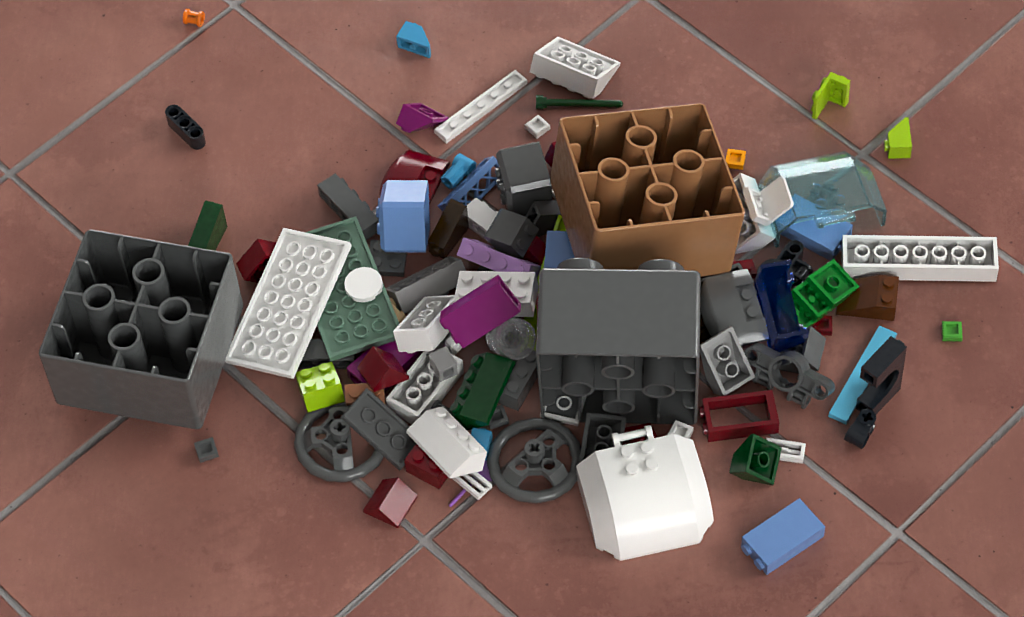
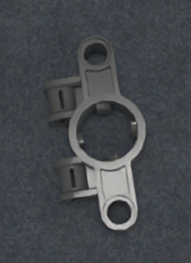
(768, 375)

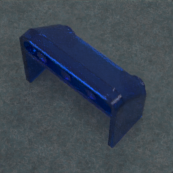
(777, 306)

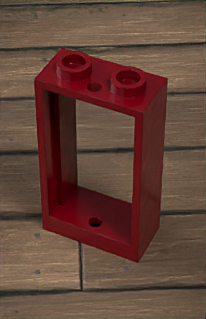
(742, 430)

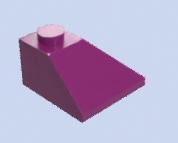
(418, 117)

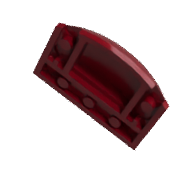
(417, 166)

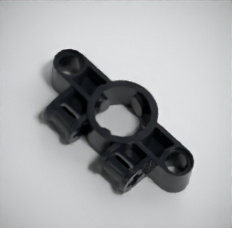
(800, 269)

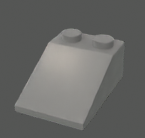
(725, 362)

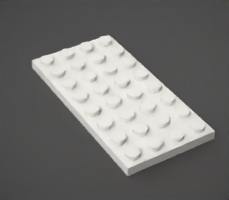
(288, 303)

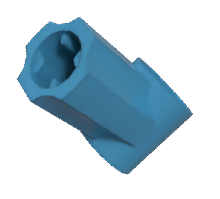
(461, 167)

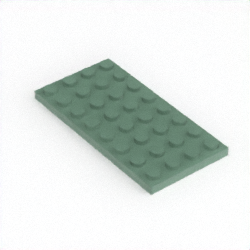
(347, 324)

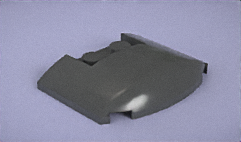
(732, 301)

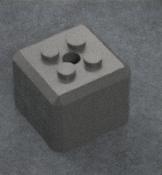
(522, 177)

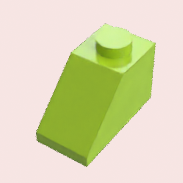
(899, 141)

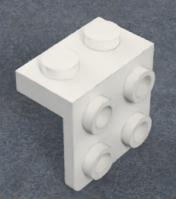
(769, 203)

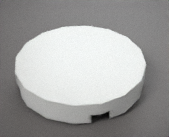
(363, 284)

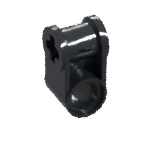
(861, 428)

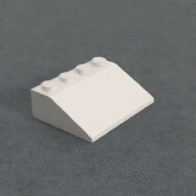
(573, 67)

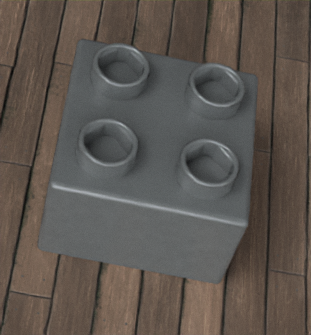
(142, 329)
(619, 341)

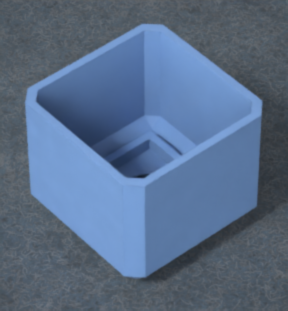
(404, 216)

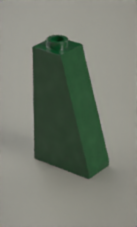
(209, 227)

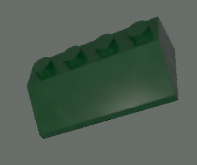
(481, 390)

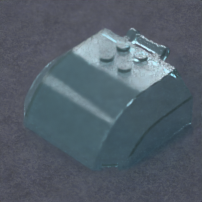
(825, 188)

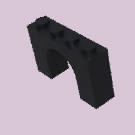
(883, 374)

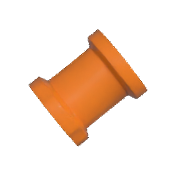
(193, 17)

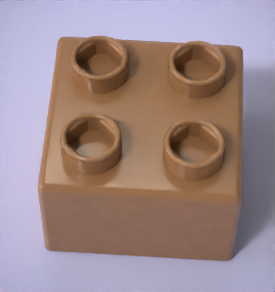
(647, 189)

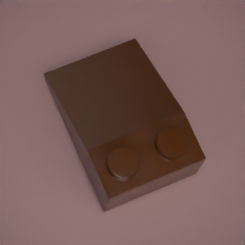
(873, 299)

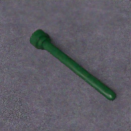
(543, 102)

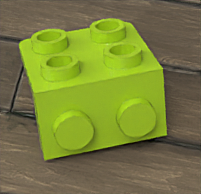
(833, 89)

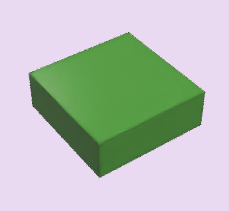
(951, 331)

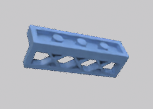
(471, 180)

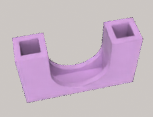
(488, 257)

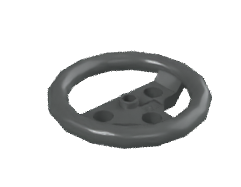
(337, 437)
(535, 458)

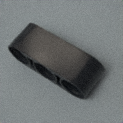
(185, 127)

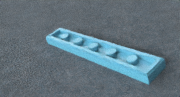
(855, 386)

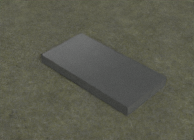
(380, 428)

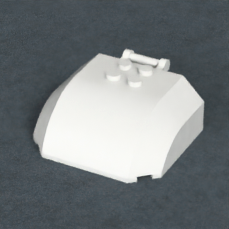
(645, 495)

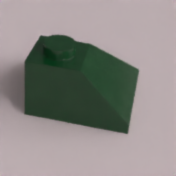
(756, 460)

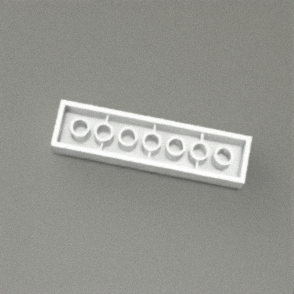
(921, 257)

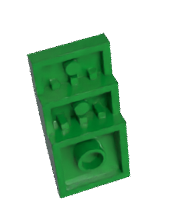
(822, 293)

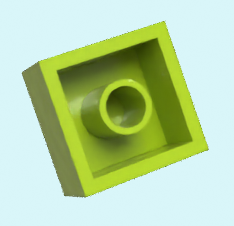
(320, 386)

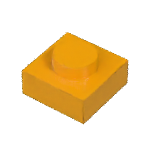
(735, 159)

